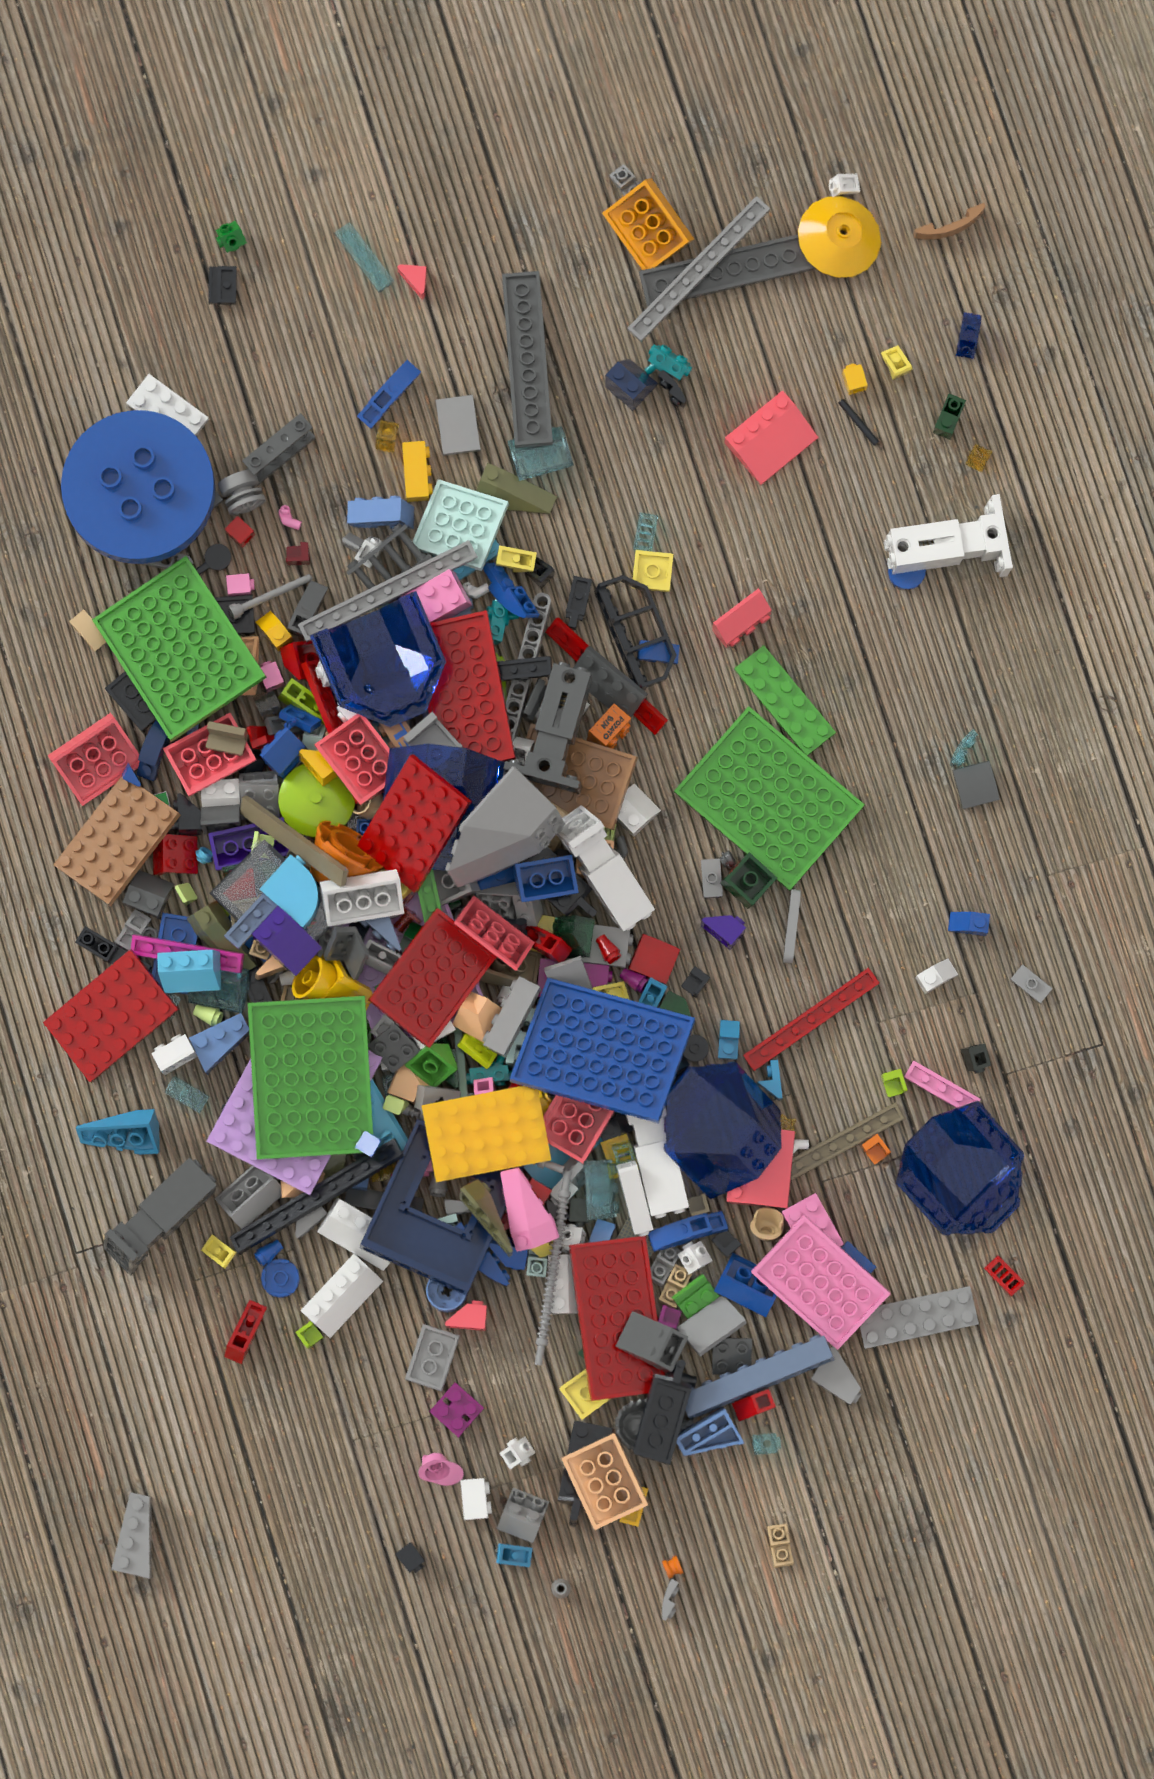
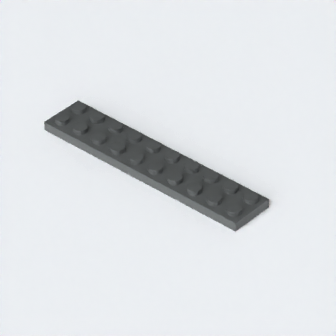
(737, 269)
(527, 359)

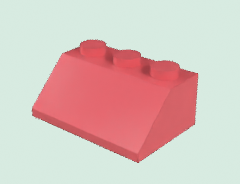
(742, 619)

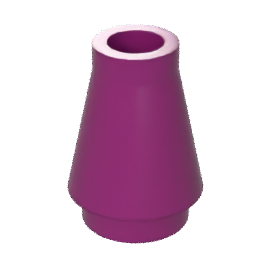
(634, 980)

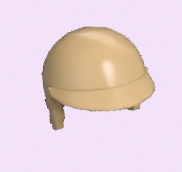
(370, 808)
(767, 1224)

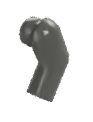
(621, 846)

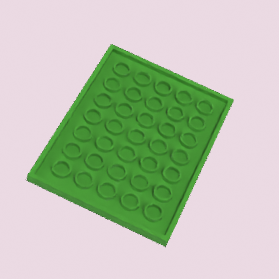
(179, 648)
(769, 798)
(310, 1076)

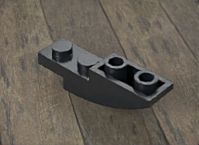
(101, 947)

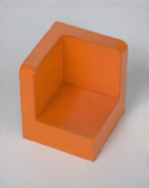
(875, 1149)

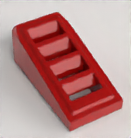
(1016, 1287)

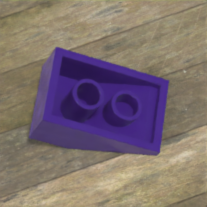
(286, 941)

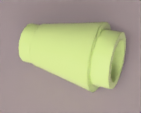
(208, 1014)

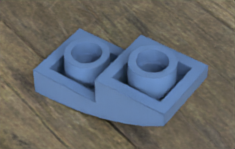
(602, 1231)

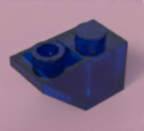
(968, 335)

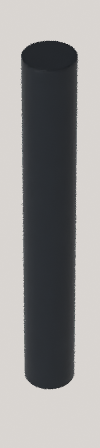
(857, 420)

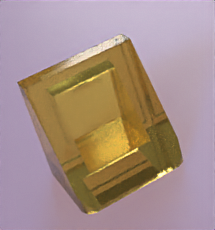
(978, 458)

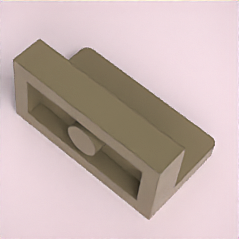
(226, 738)

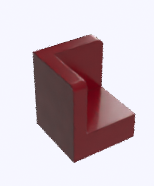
(298, 554)

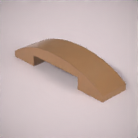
(928, 231)

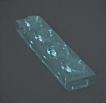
(364, 257)

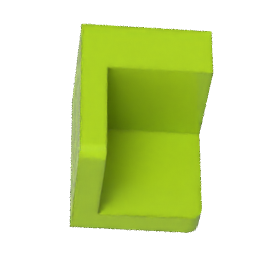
(894, 1083)
(309, 1334)

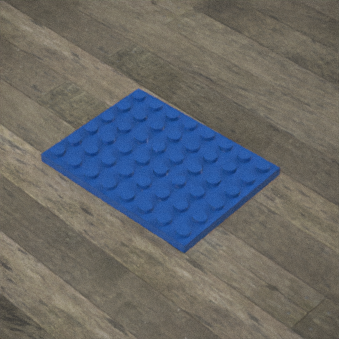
(602, 1050)

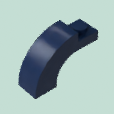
(152, 752)

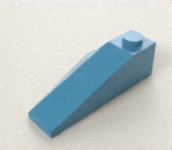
(129, 1131)

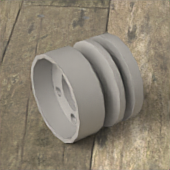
(241, 492)

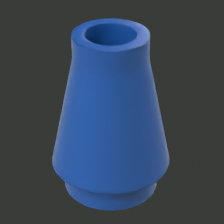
(267, 1253)

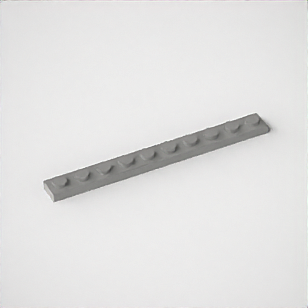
(698, 269)
(388, 590)

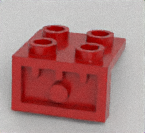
(176, 855)

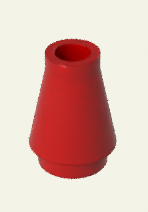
(609, 951)

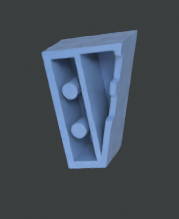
(380, 512)
(219, 1040)
(709, 1433)

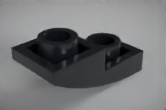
(675, 394)

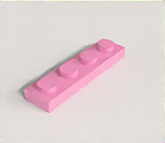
(939, 1086)

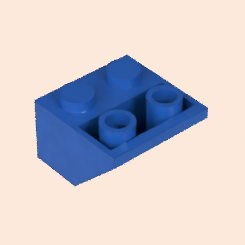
(282, 752)

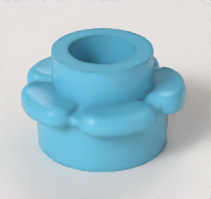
(204, 855)

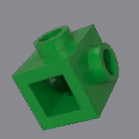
(230, 236)

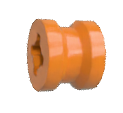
(672, 1567)

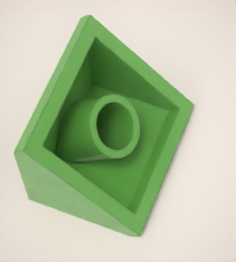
(433, 1064)

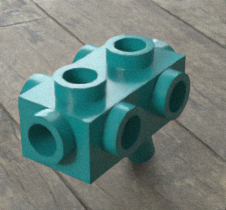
(665, 360)
(499, 618)
(497, 1070)

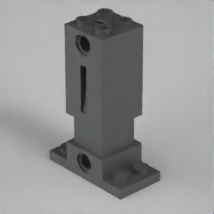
(557, 728)
(160, 1214)

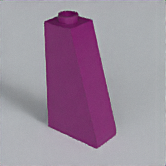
(598, 974)

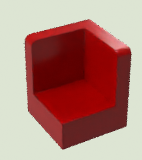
(239, 532)

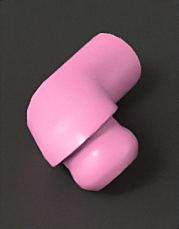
(286, 518)

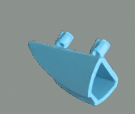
(384, 1122)

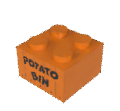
(610, 727)

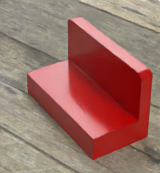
(259, 736)

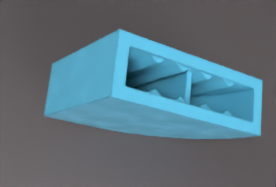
(294, 890)

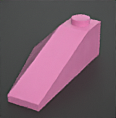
(527, 1217)

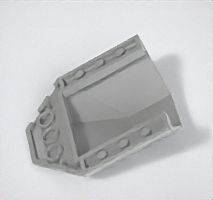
(503, 830)

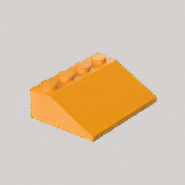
(648, 225)

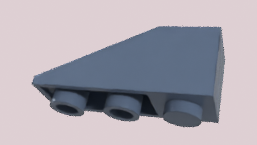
(384, 930)

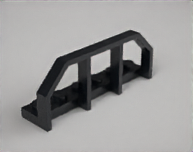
(618, 630)

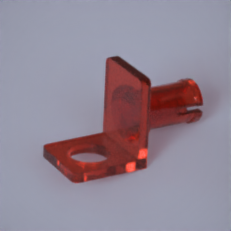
(408, 915)

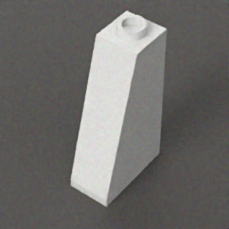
(634, 1198)

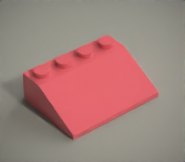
(771, 437)
(357, 757)
(95, 758)
(200, 766)
(494, 932)
(575, 1126)
(773, 1184)

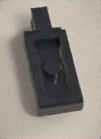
(578, 600)

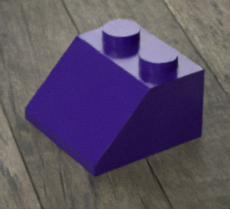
(724, 929)

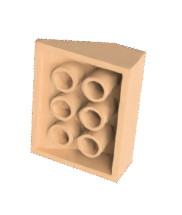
(605, 1481)

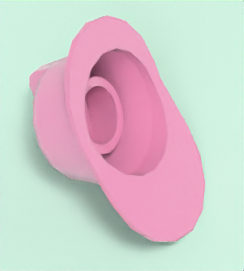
(439, 1470)

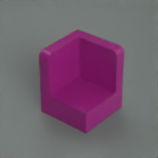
(669, 1317)

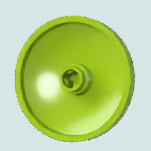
(307, 802)

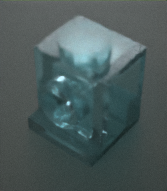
(759, 1448)

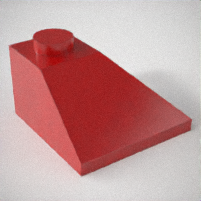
(296, 654)

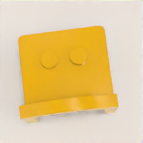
(327, 980)

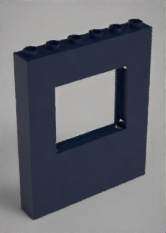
(420, 1240)

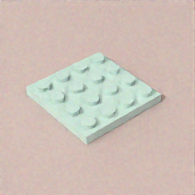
(459, 516)

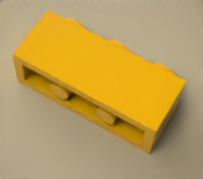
(416, 471)

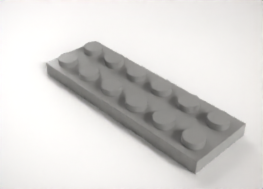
(919, 1317)

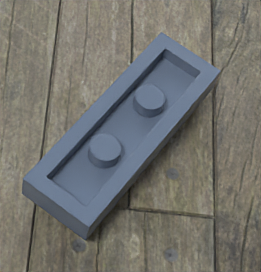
(250, 921)

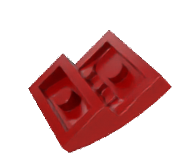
(654, 958)

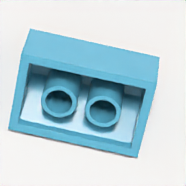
(190, 971)

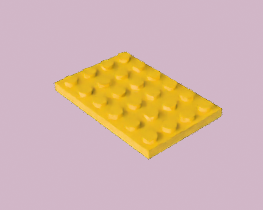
(486, 1132)

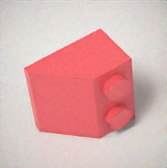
(470, 1317)

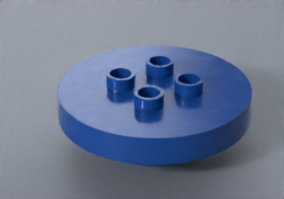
(138, 487)

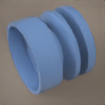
(442, 1302)

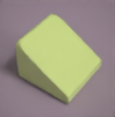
(186, 893)
(395, 1104)

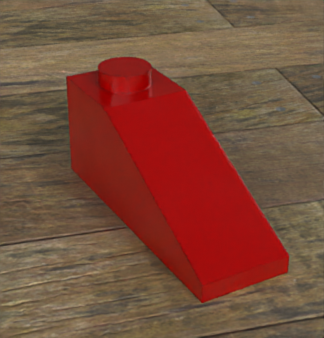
(548, 944)
(245, 1332)

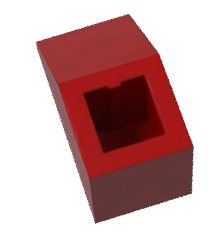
(753, 1405)

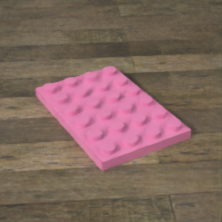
(820, 1282)

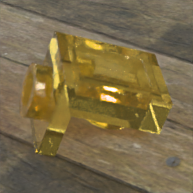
(387, 436)

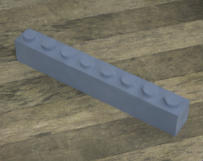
(759, 1376)

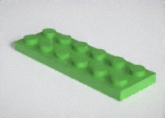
(784, 700)

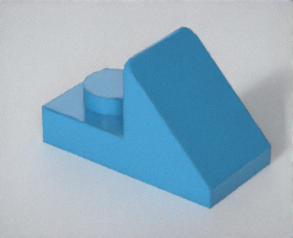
(653, 993)
(728, 1039)
(772, 1086)
(514, 1555)

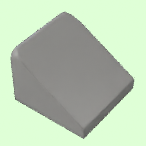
(352, 542)

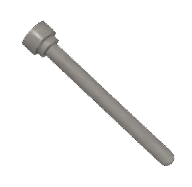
(237, 610)

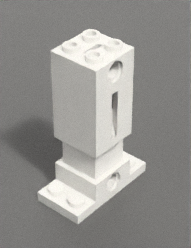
(950, 542)
(604, 869)
(658, 1172)

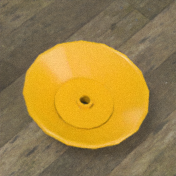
(828, 248)

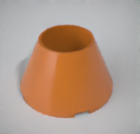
(341, 844)

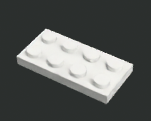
(158, 398)

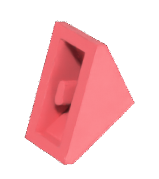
(415, 277)

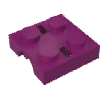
(460, 1405)

